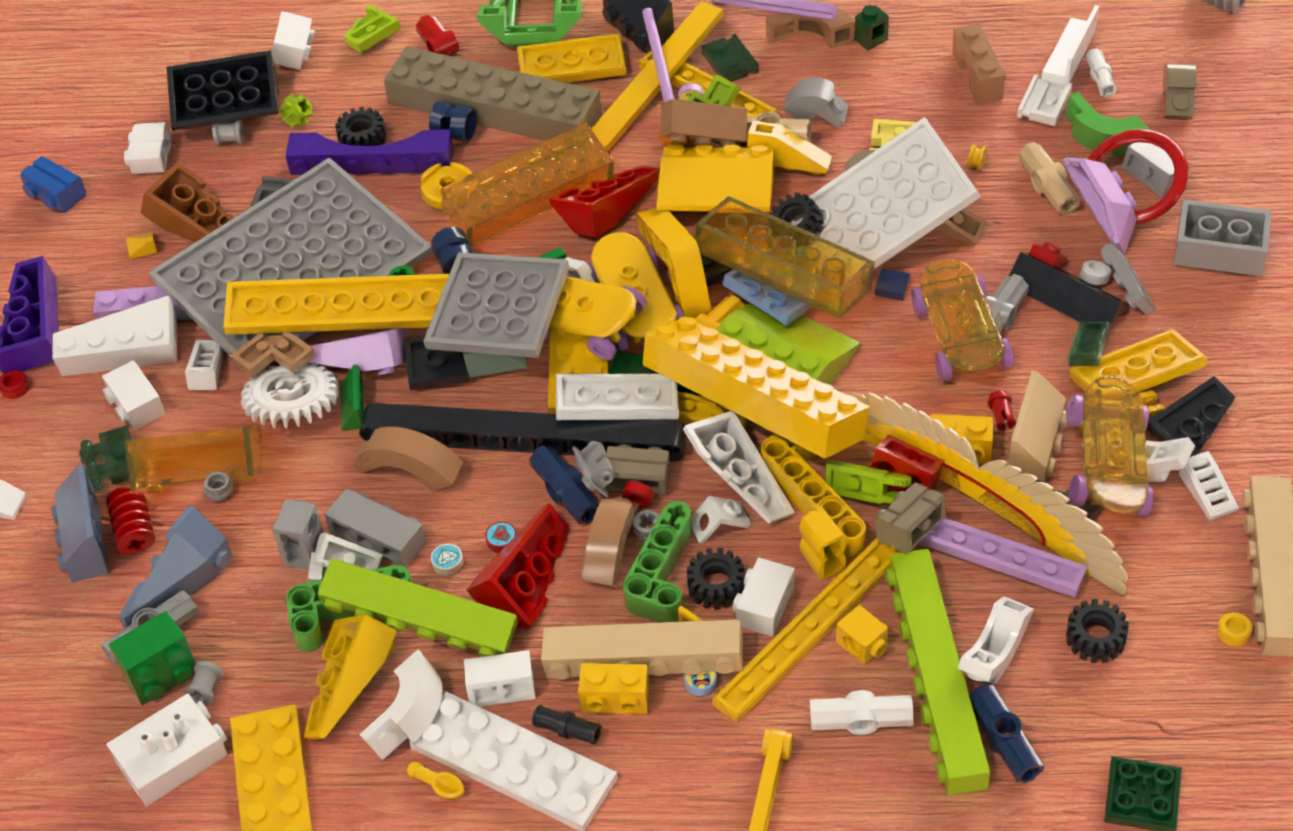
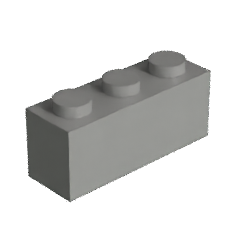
(376, 527)

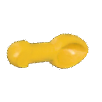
(443, 783)

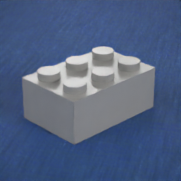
(1222, 237)

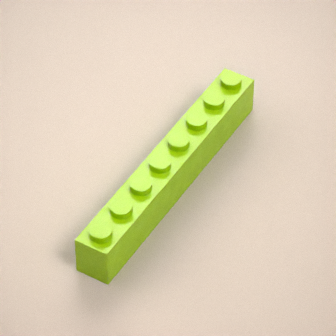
(937, 678)

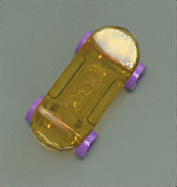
(960, 318)
(1113, 447)

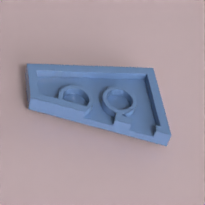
(770, 300)

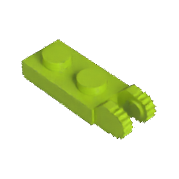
(864, 482)

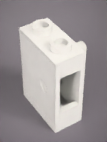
(168, 748)

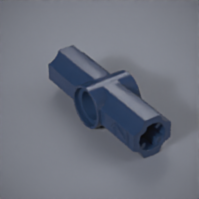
(564, 484)
(1012, 748)

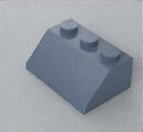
(79, 528)

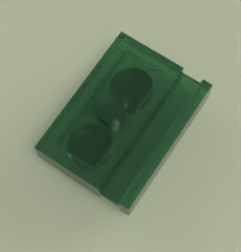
(729, 58)

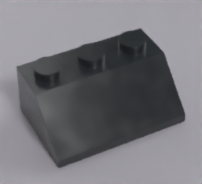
(629, 19)

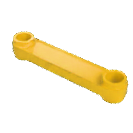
(776, 747)

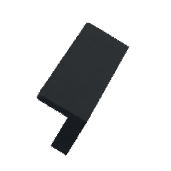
(1066, 291)

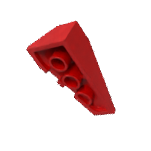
(523, 569)

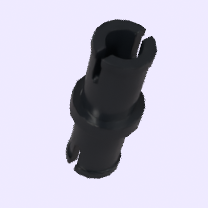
(566, 724)

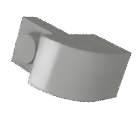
(815, 97)

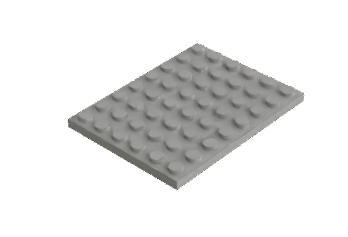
(306, 230)

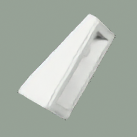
(204, 367)
(1203, 467)

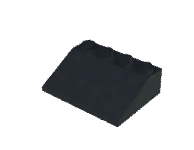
(222, 90)

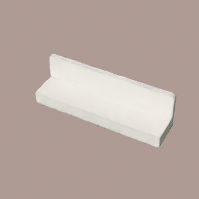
(1070, 49)

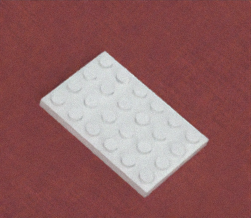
(893, 195)

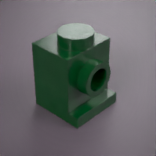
(871, 21)

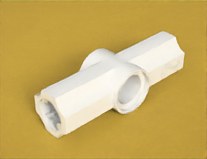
(861, 712)

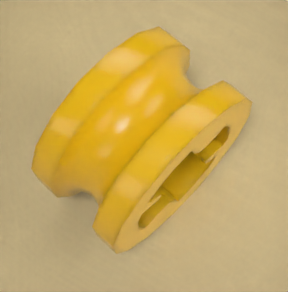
(976, 157)

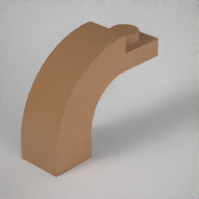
(412, 452)

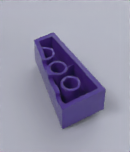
(29, 317)

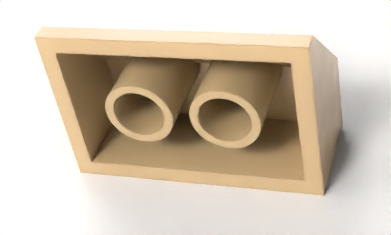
(1038, 429)

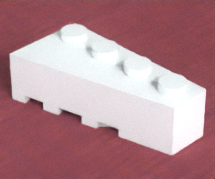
(137, 334)

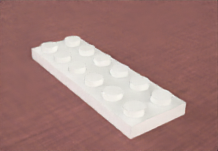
(516, 762)

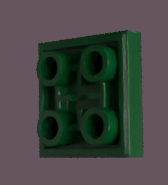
(1142, 794)

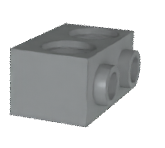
(297, 533)

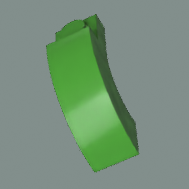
(1093, 128)

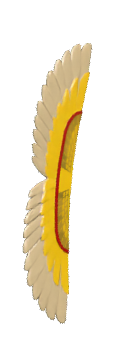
(1001, 488)

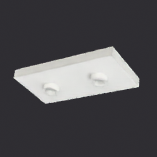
(615, 397)

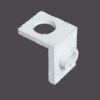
(719, 512)

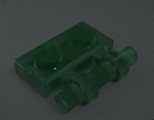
(113, 450)

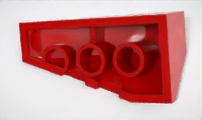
(605, 203)

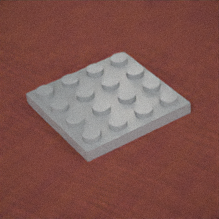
(497, 304)

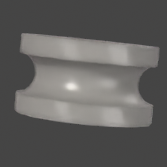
(641, 518)

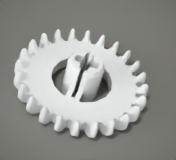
(288, 397)

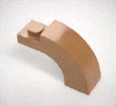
(833, 32)
(608, 540)

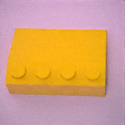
(706, 175)

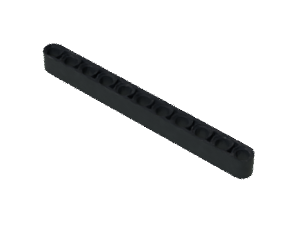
(522, 430)

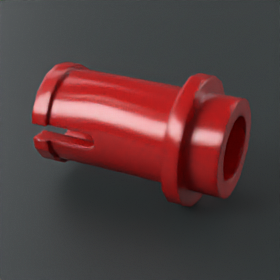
(1000, 403)

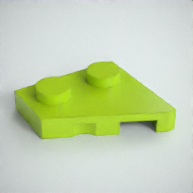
(371, 29)

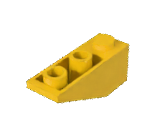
(790, 150)

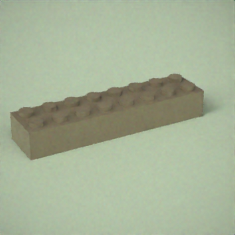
(501, 96)

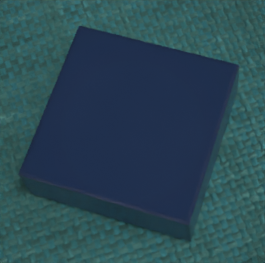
(892, 284)

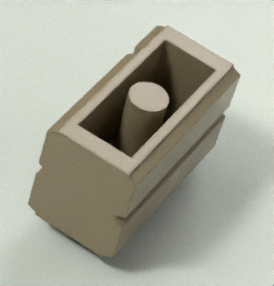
(640, 465)
(910, 517)

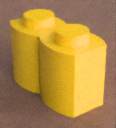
(822, 544)

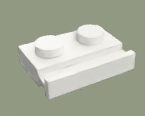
(1044, 101)

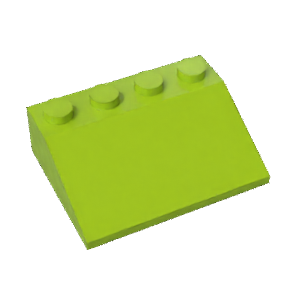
(800, 344)

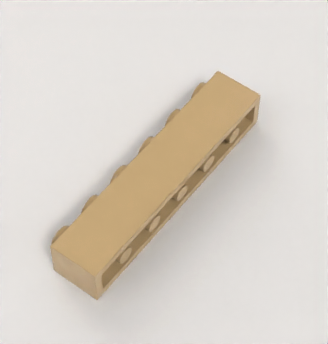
(1271, 549)
(662, 646)

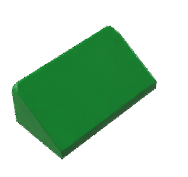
(352, 400)

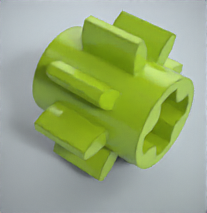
(296, 110)

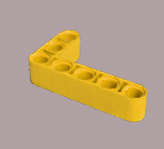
(681, 256)
(809, 490)

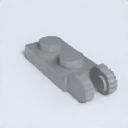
(1127, 277)

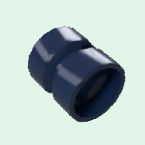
(459, 120)
(447, 245)

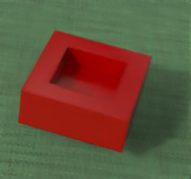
(1049, 254)

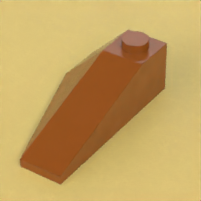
(183, 204)

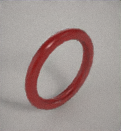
(1170, 147)

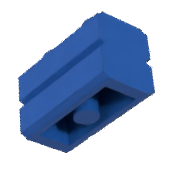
(52, 184)

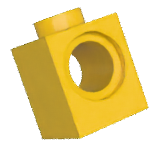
(862, 635)

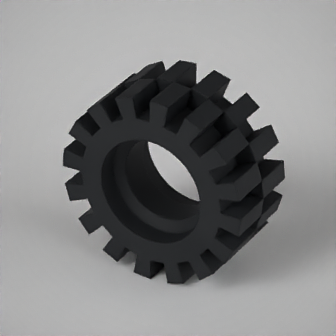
(361, 120)
(800, 205)
(715, 563)
(1097, 615)

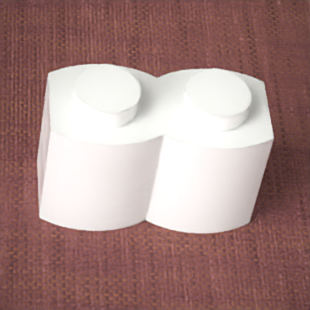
(148, 148)

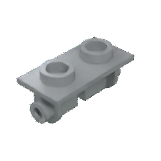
(595, 467)

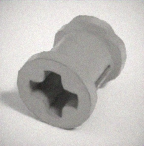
(228, 132)
(204, 682)

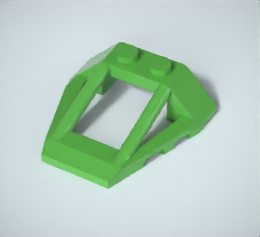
(503, 25)

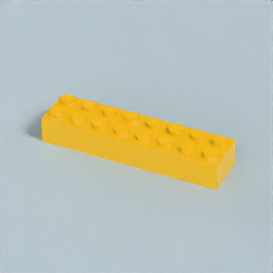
(756, 386)

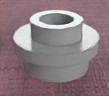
(218, 486)

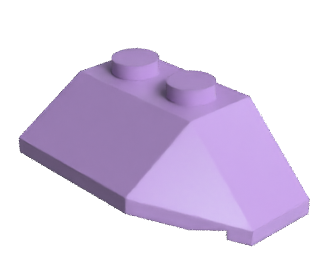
(1104, 198)

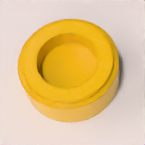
(1234, 629)

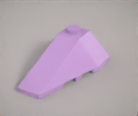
(370, 352)

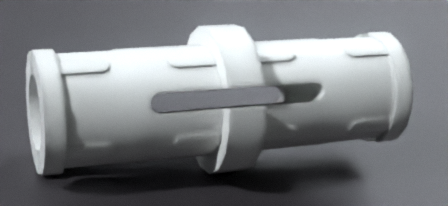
(1101, 72)

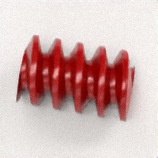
(130, 520)

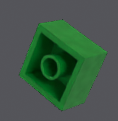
(153, 658)

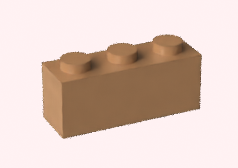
(703, 123)

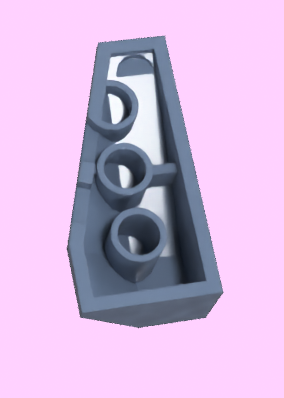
(187, 563)

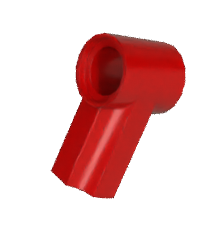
(436, 37)

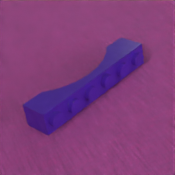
(405, 156)

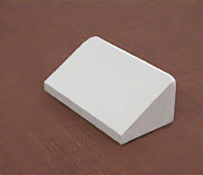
(337, 548)

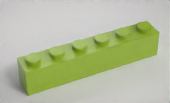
(417, 608)

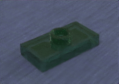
(1089, 343)

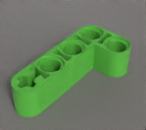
(652, 583)
(313, 613)

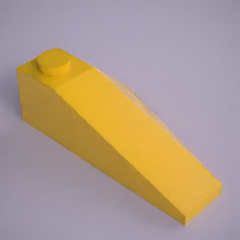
(352, 657)

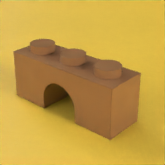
(975, 53)

